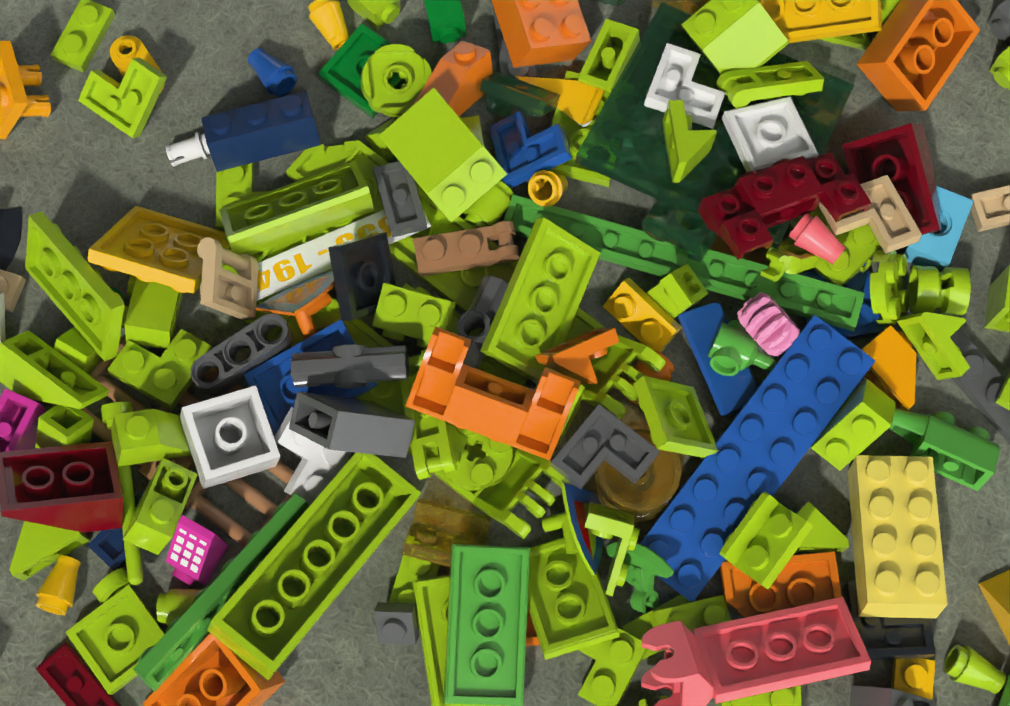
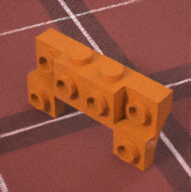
(489, 403)

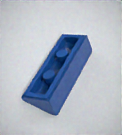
(700, 328)

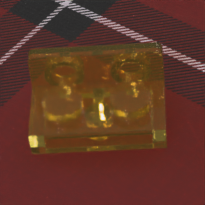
(438, 527)

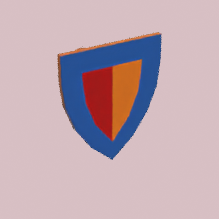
(302, 301)

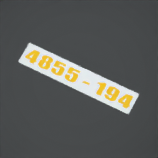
(313, 256)

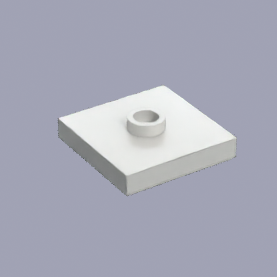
(768, 133)

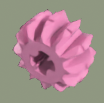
(768, 324)

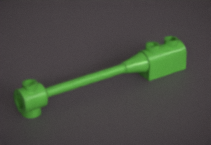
(956, 452)

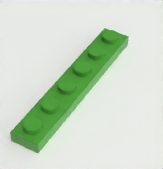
(190, 629)

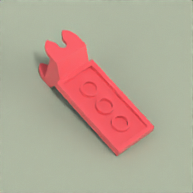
(754, 654)

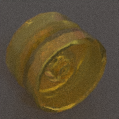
(650, 494)

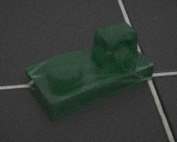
(508, 91)

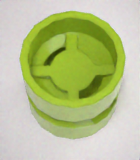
(942, 290)

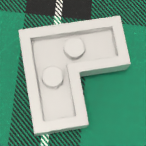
(675, 82)
(317, 463)

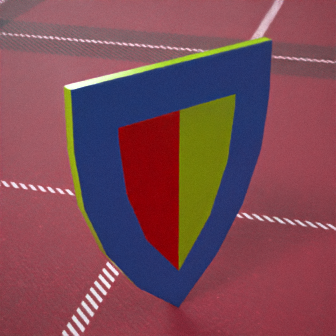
(572, 521)

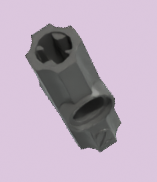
(481, 315)
(350, 366)

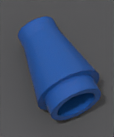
(273, 73)

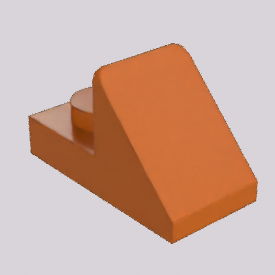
(574, 355)

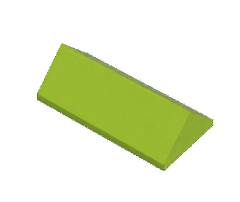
(297, 210)

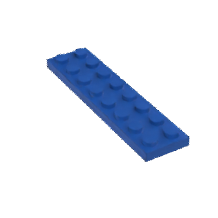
(756, 452)

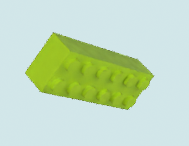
(313, 563)

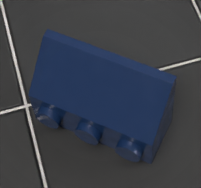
(260, 131)

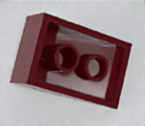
(908, 163)
(63, 486)

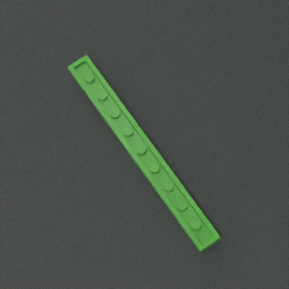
(716, 272)

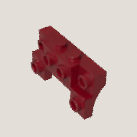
(780, 195)

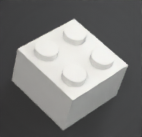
(229, 437)

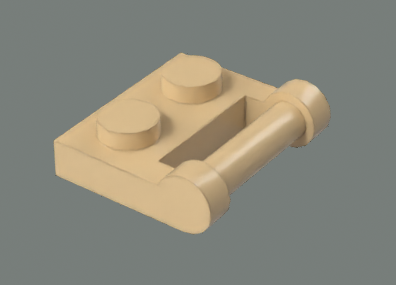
(223, 289)

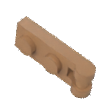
(465, 249)

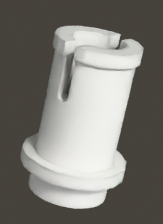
(188, 149)

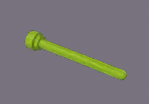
(132, 552)

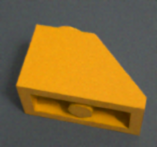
(893, 366)

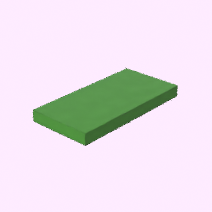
(486, 625)

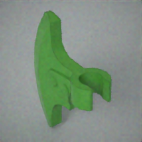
(641, 572)

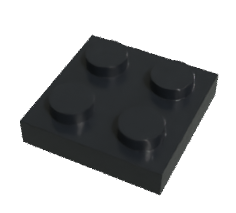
(359, 274)

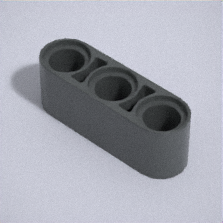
(224, 354)

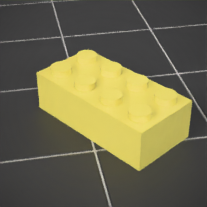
(896, 537)

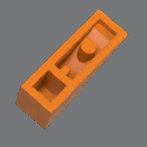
(460, 76)

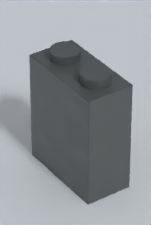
(351, 425)

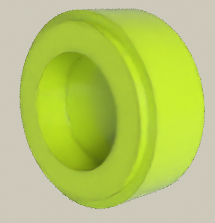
(111, 585)

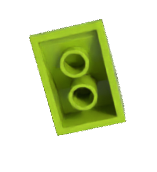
(442, 154)

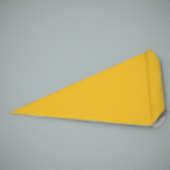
(576, 98)

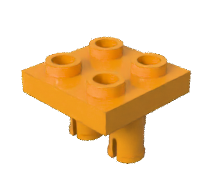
(13, 99)

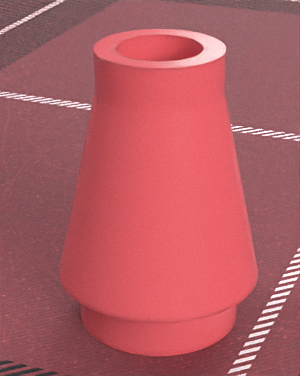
(816, 238)

